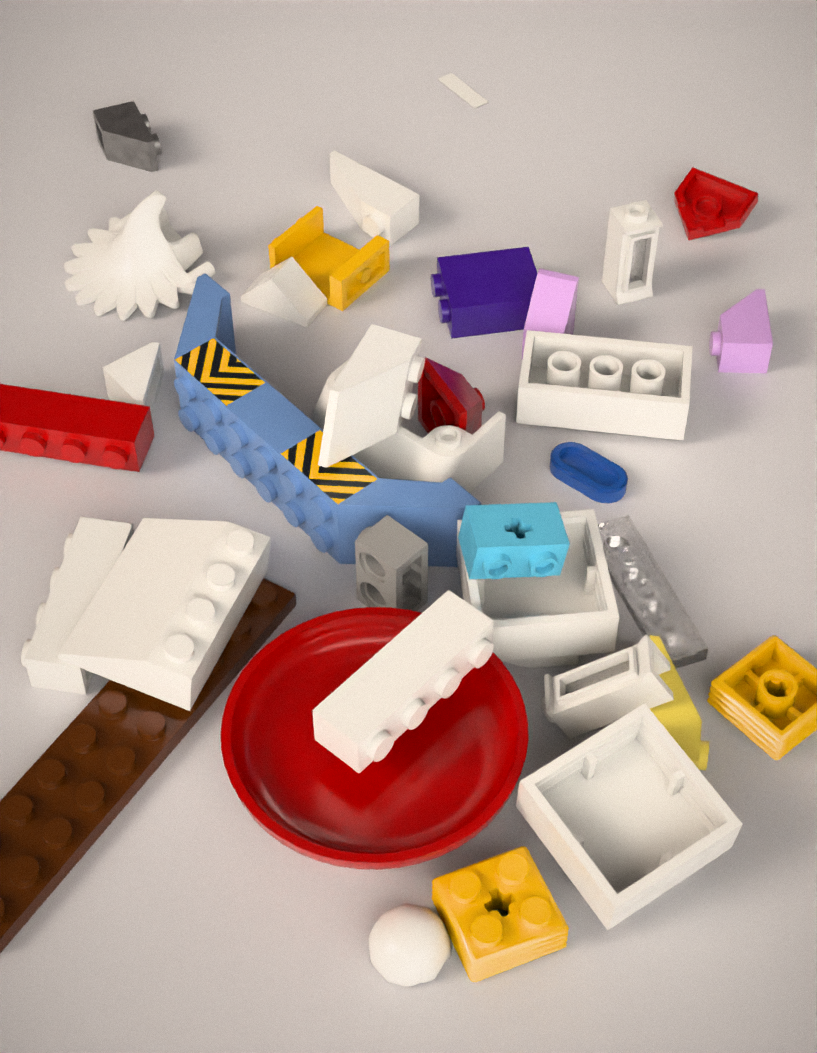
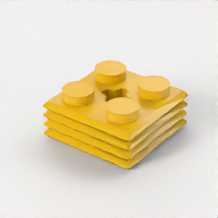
(769, 696)
(484, 938)

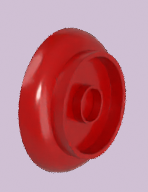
(409, 807)

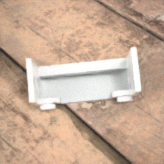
(437, 456)

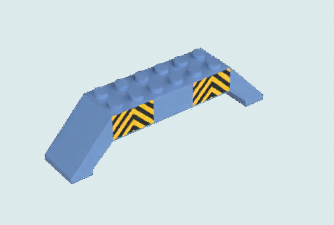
(281, 446)

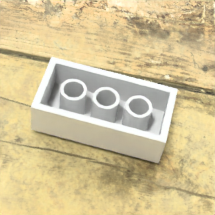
(604, 385)

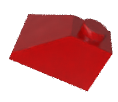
(448, 399)

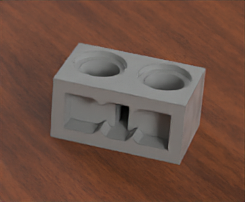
(391, 566)

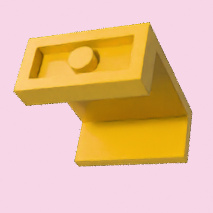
(331, 264)

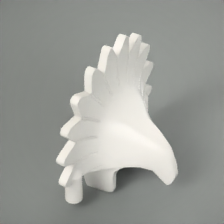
(136, 263)

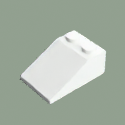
(371, 394)

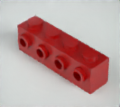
(74, 428)

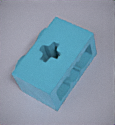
(513, 540)

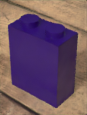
(484, 291)

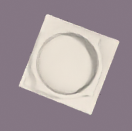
(551, 616)
(627, 815)

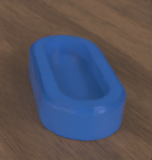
(588, 472)

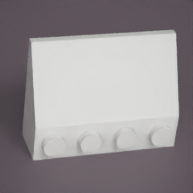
(170, 606)

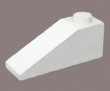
(374, 200)

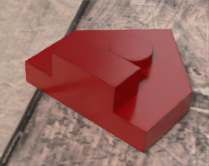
(712, 204)

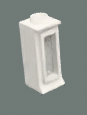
(630, 251)
(607, 689)

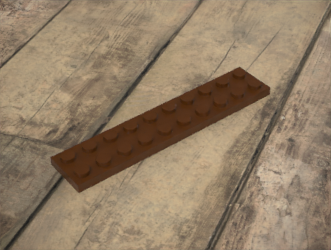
(101, 766)

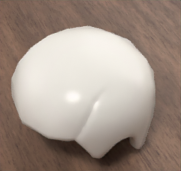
(409, 945)

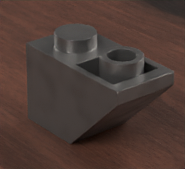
(127, 136)

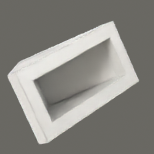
(286, 293)
(136, 376)

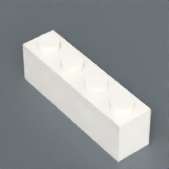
(86, 563)
(403, 681)

